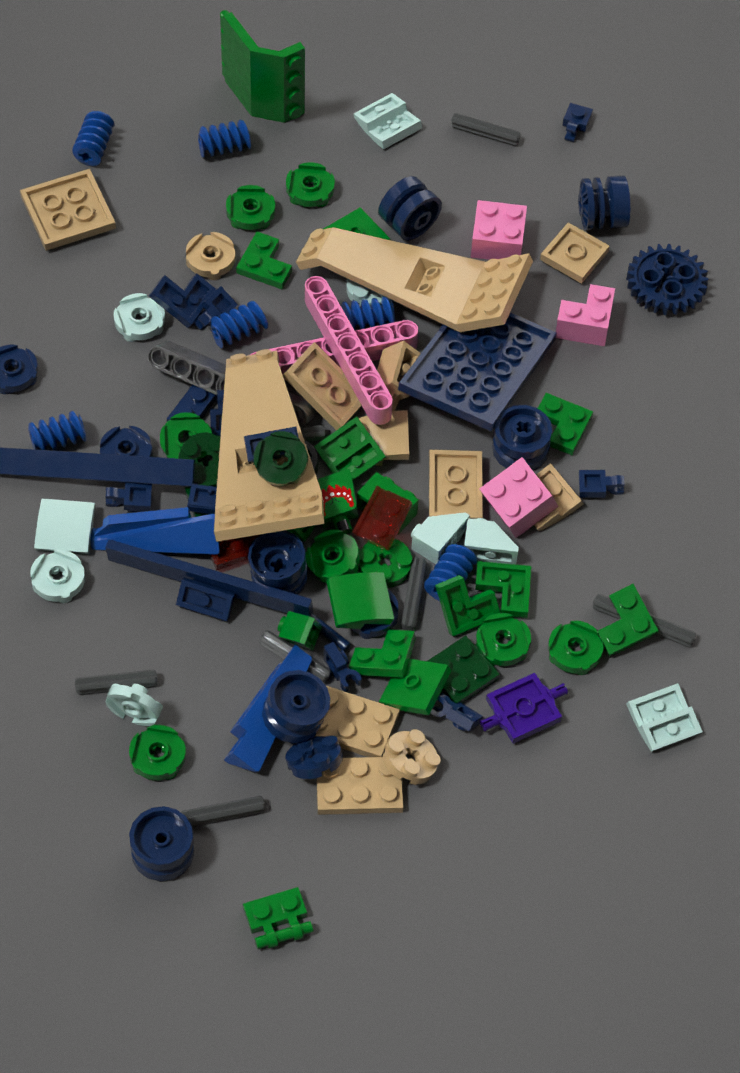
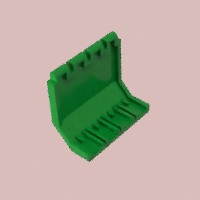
(262, 79)

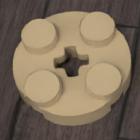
(214, 266)
(416, 745)

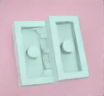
(387, 121)
(64, 526)
(663, 717)

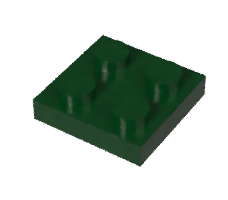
(469, 670)

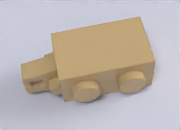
(393, 366)

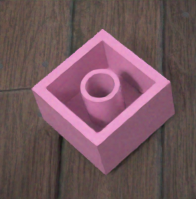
(498, 230)
(519, 497)

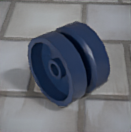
(409, 208)
(522, 433)
(296, 706)
(161, 843)

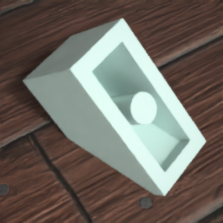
(437, 533)
(490, 542)

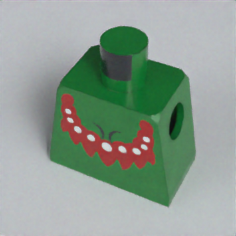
(338, 500)

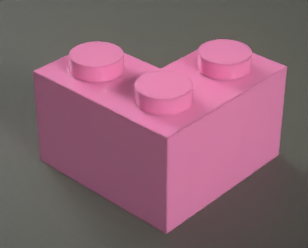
(588, 321)

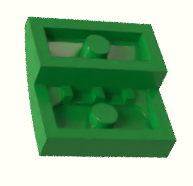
(350, 448)
(360, 600)

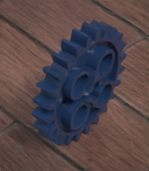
(679, 291)

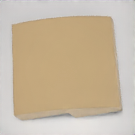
(390, 437)
(563, 495)

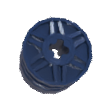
(600, 203)
(279, 561)

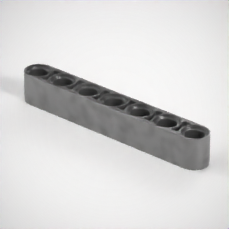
(197, 373)

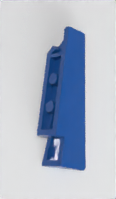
(159, 531)
(252, 734)

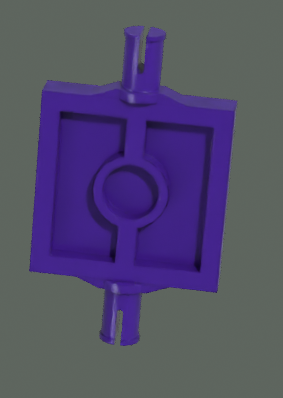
(523, 707)

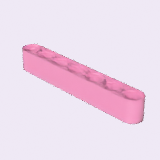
(373, 339)
(348, 350)

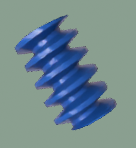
(223, 137)
(93, 138)
(370, 313)
(237, 322)
(57, 431)
(454, 562)

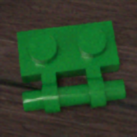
(275, 911)

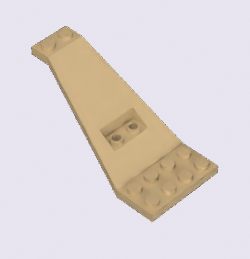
(437, 284)
(255, 404)

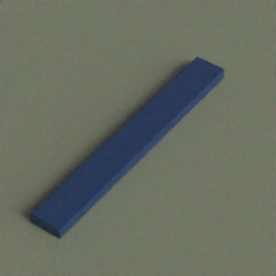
(97, 466)
(179, 569)

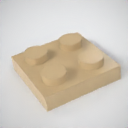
(574, 252)

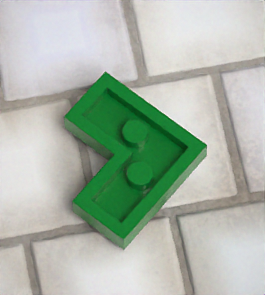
(259, 263)
(570, 422)
(511, 581)
(461, 611)
(634, 622)
(388, 661)

